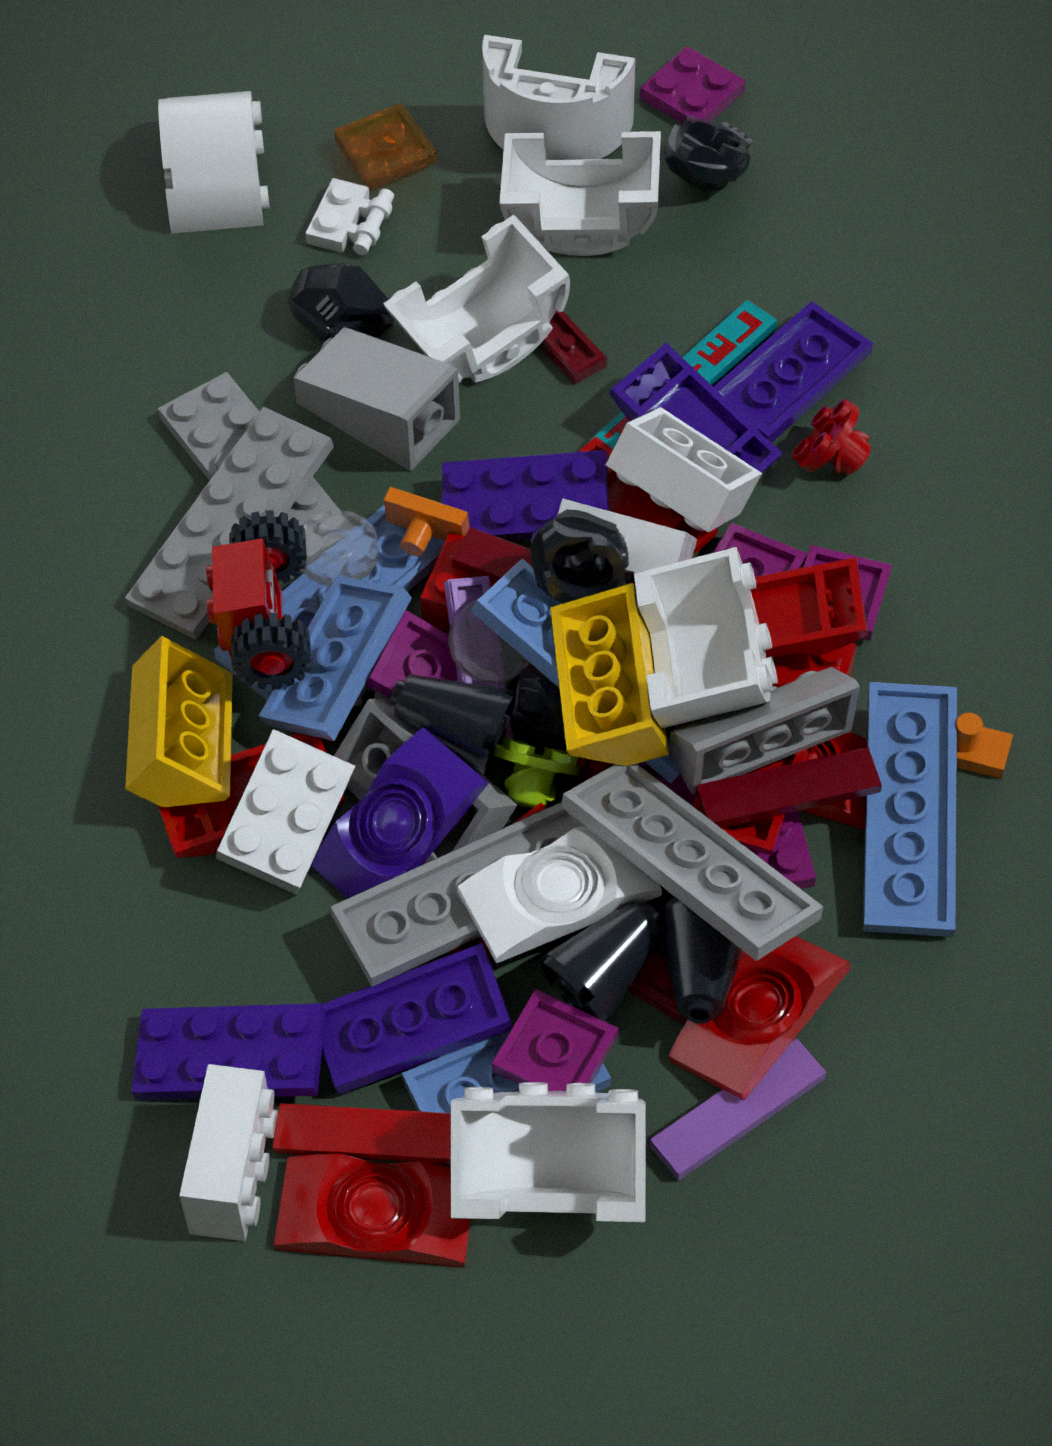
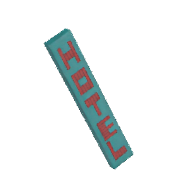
(715, 353)

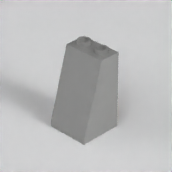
(381, 395)

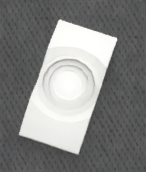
(551, 892)

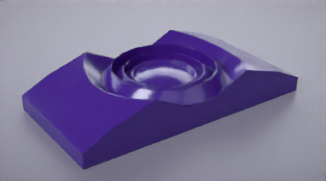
(678, 388)
(400, 817)

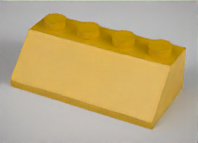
(603, 678)
(179, 727)

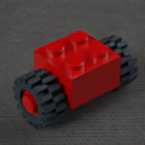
(250, 601)

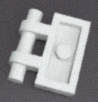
(338, 217)

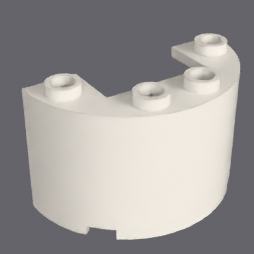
(575, 114)
(212, 161)
(581, 203)
(493, 311)
(704, 638)
(549, 1152)

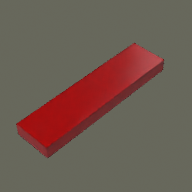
(363, 1133)

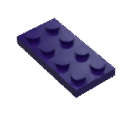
(794, 369)
(524, 492)
(412, 1019)
(270, 1038)

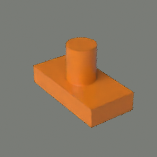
(422, 519)
(980, 747)

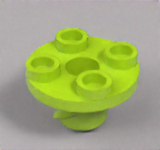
(534, 772)

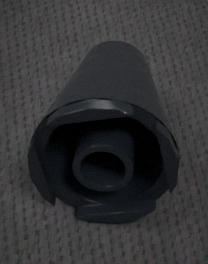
(457, 713)
(604, 959)
(698, 962)

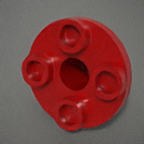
(834, 441)

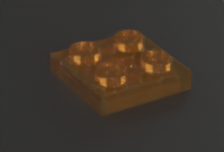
(385, 145)

